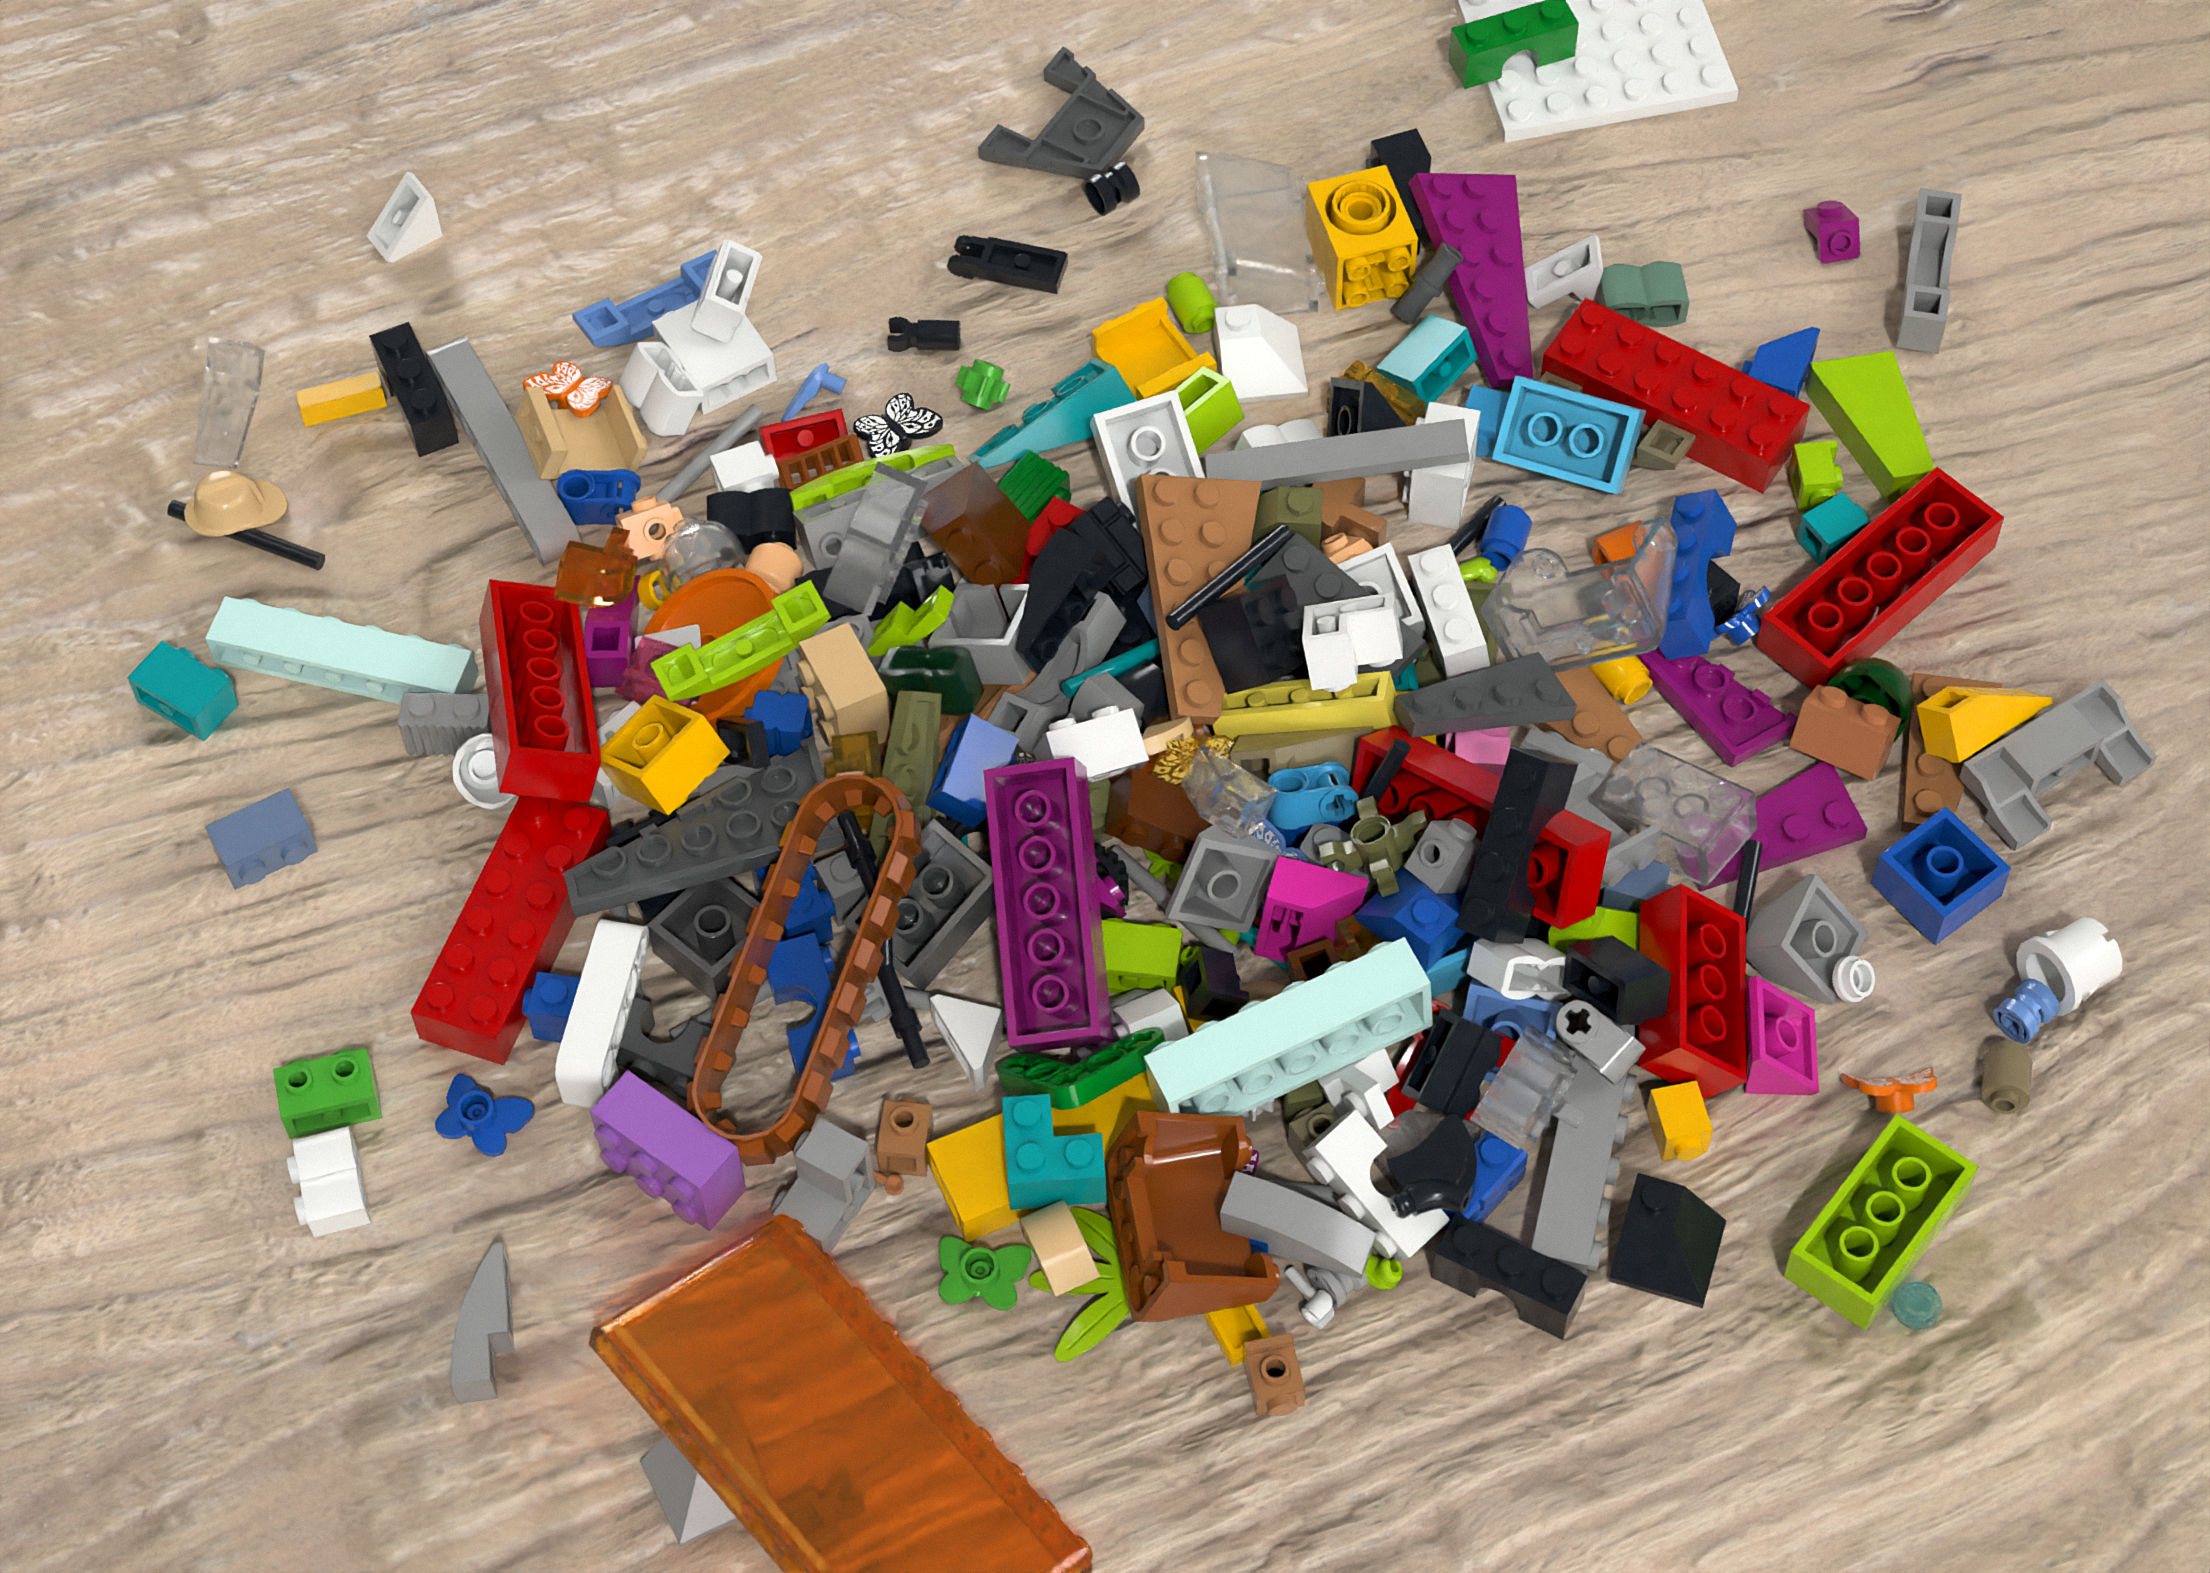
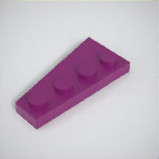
(1800, 821)

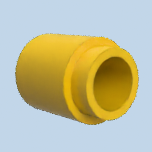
(1624, 678)

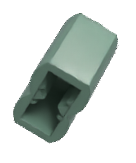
(1645, 294)

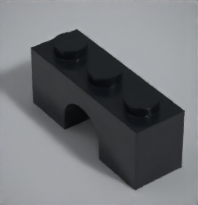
(415, 389)
(1540, 1287)

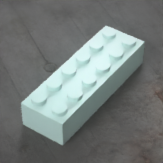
(1294, 1035)

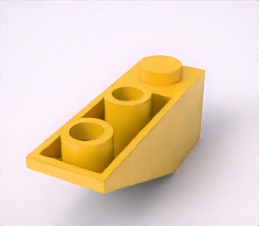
(1969, 718)

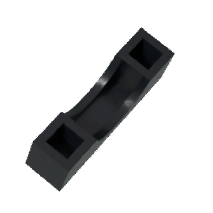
(1527, 798)

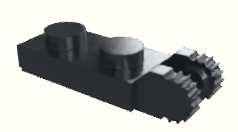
(1009, 263)

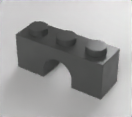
(660, 1062)

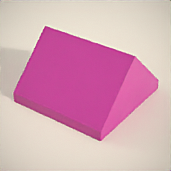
(1779, 1042)

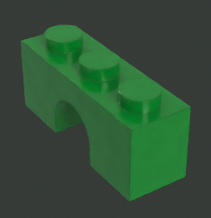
(1484, 45)

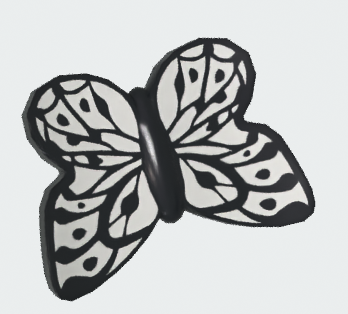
(897, 427)

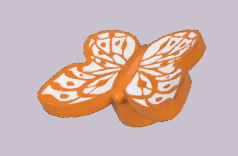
(571, 389)
(1894, 1094)

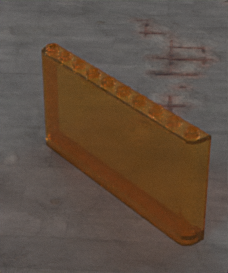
(825, 1421)

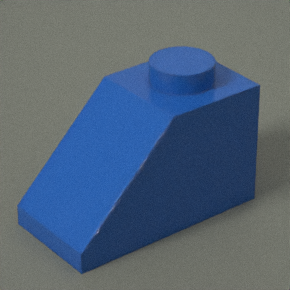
(1785, 361)

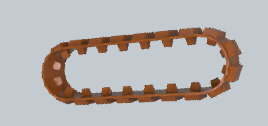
(766, 930)

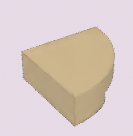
(1157, 736)

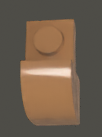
(1344, 514)

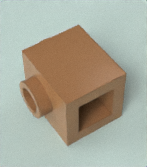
(903, 1137)

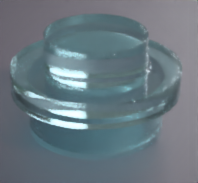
(1917, 1305)

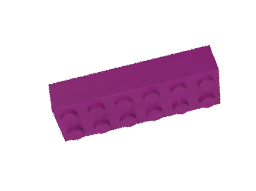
(1047, 905)

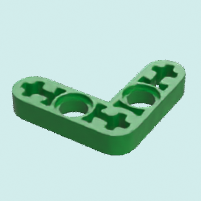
(1084, 1081)

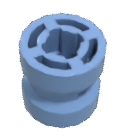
(2029, 1007)

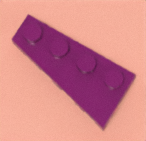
(1719, 707)

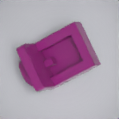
(1835, 231)

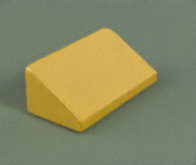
(341, 399)

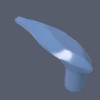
(811, 386)

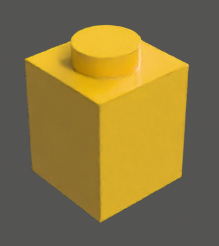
(1679, 1121)

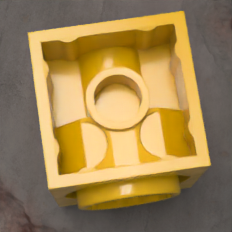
(1361, 237)

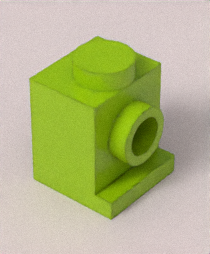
(1814, 473)

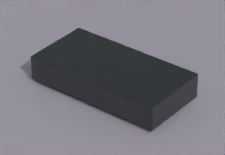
(744, 740)

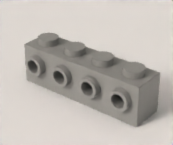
(826, 523)

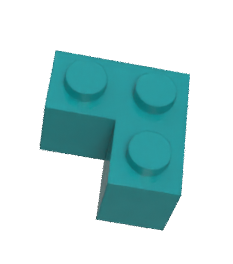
(1049, 1167)

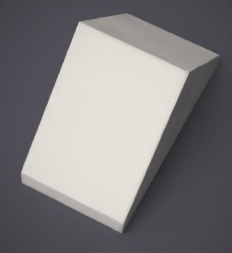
(406, 221)
(970, 1033)

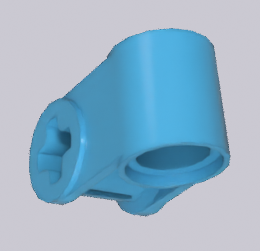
(1308, 795)

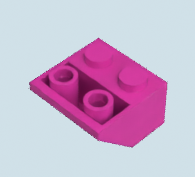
(1304, 906)

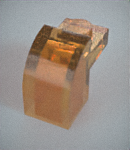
(596, 574)

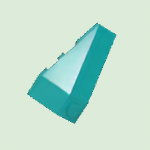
(1062, 419)

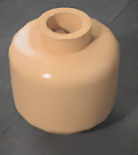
(776, 565)

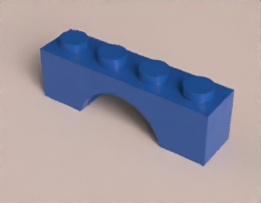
(1703, 533)

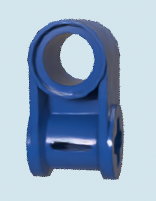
(595, 494)

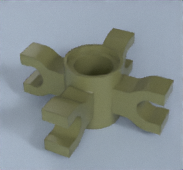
(1376, 845)

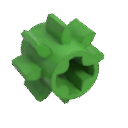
(982, 384)

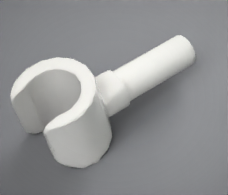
(1319, 1308)

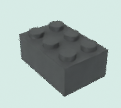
(942, 909)

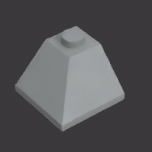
(1803, 938)
(683, 1494)

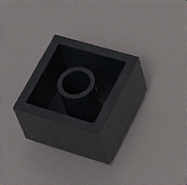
(1255, 633)

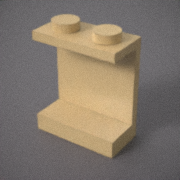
(566, 442)

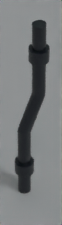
(903, 1019)

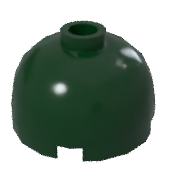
(1877, 683)

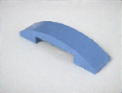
(632, 320)

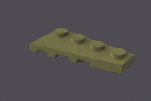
(910, 761)

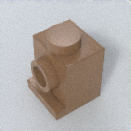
(1271, 1357)

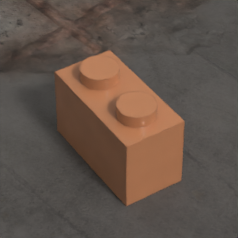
(1845, 732)

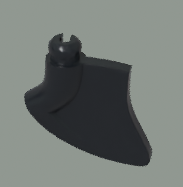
(1436, 1172)

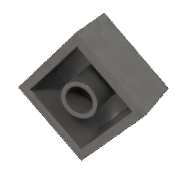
(703, 932)

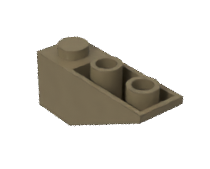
(1285, 750)

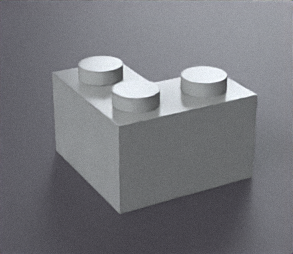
(830, 1185)

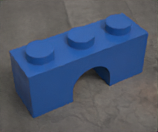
(801, 974)

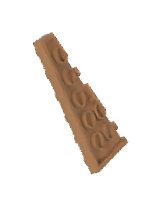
(1189, 537)

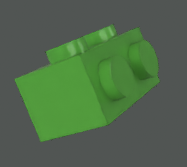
(327, 1092)

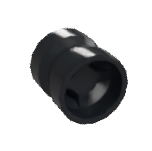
(1112, 188)

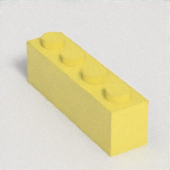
(1296, 707)

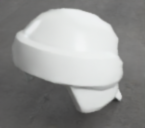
(476, 773)

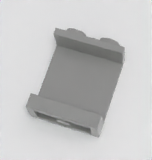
(1624, 851)

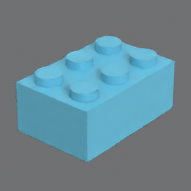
(1568, 434)

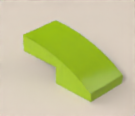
(907, 626)

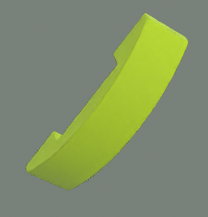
(859, 474)
(744, 650)

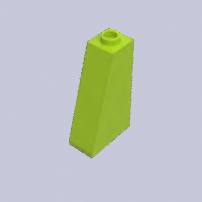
(1873, 418)

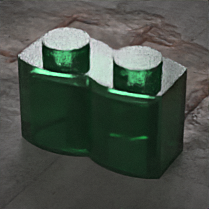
(935, 670)

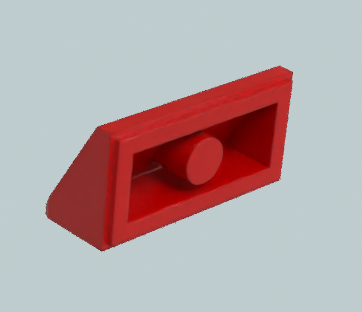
(801, 434)

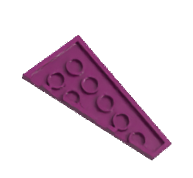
(1483, 223)

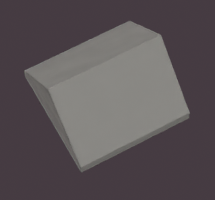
(1223, 881)

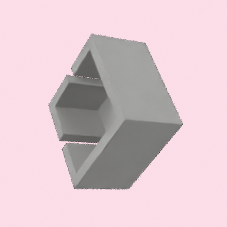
(981, 626)

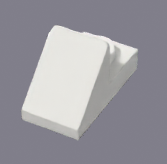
(1567, 271)

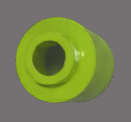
(1192, 302)

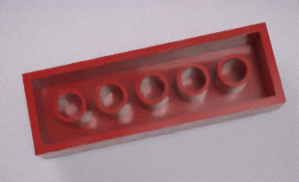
(1737, 420)
(1880, 579)
(538, 693)
(1567, 855)
(508, 928)

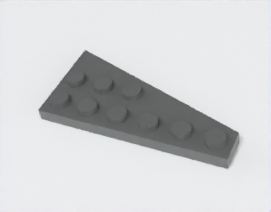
(709, 839)

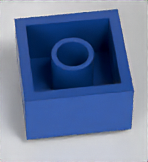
(1940, 875)

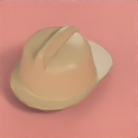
(233, 503)

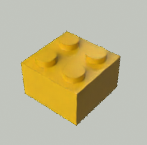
(662, 754)

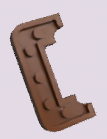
(1165, 1205)

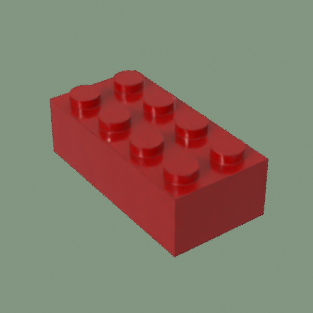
(1706, 1002)

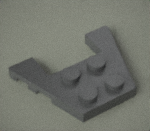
(1081, 138)

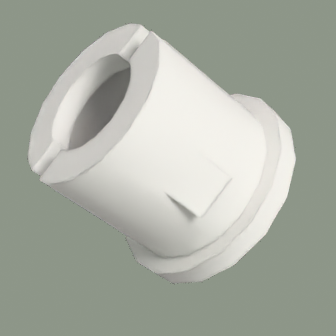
(2071, 961)

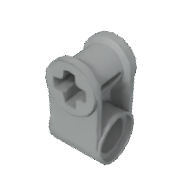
(1606, 1044)

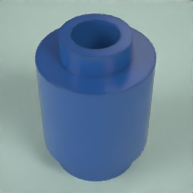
(1505, 535)

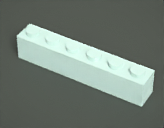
(336, 653)

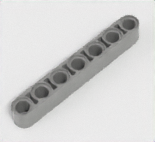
(502, 449)

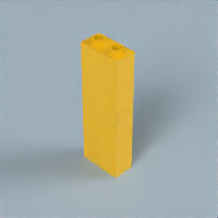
(973, 1163)

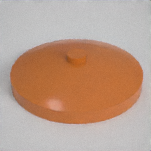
(719, 605)

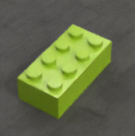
(1880, 1221)

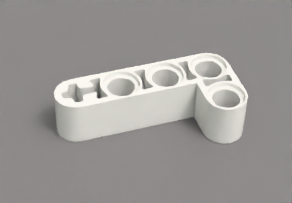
(600, 1012)

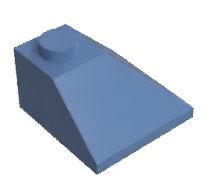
(1509, 1015)

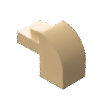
(1059, 1248)

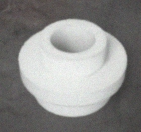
(1853, 979)

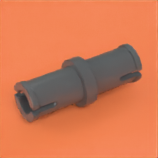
(1428, 283)

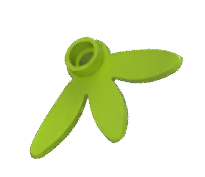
(1109, 1311)

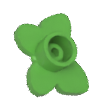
(981, 1273)

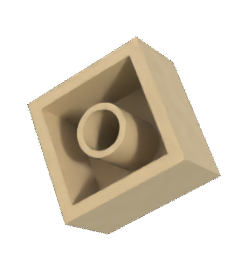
(843, 685)

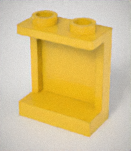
(1148, 350)

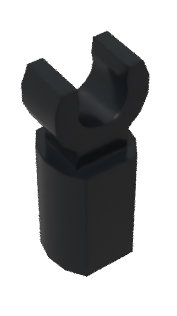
(924, 335)

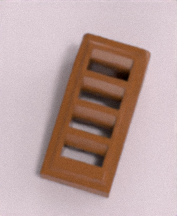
(831, 453)

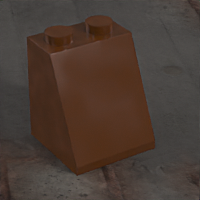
(977, 526)

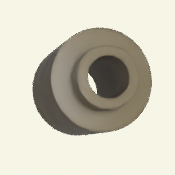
(2007, 1077)

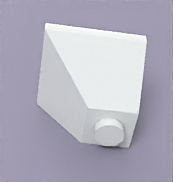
(1259, 354)
(1381, 573)

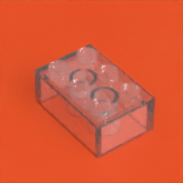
(877, 540)
(1699, 811)

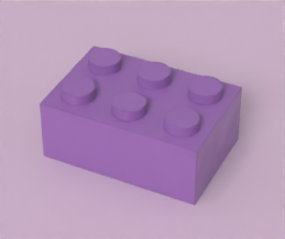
(667, 1151)

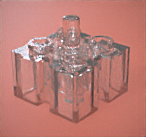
(1529, 1090)

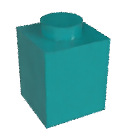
(1830, 527)

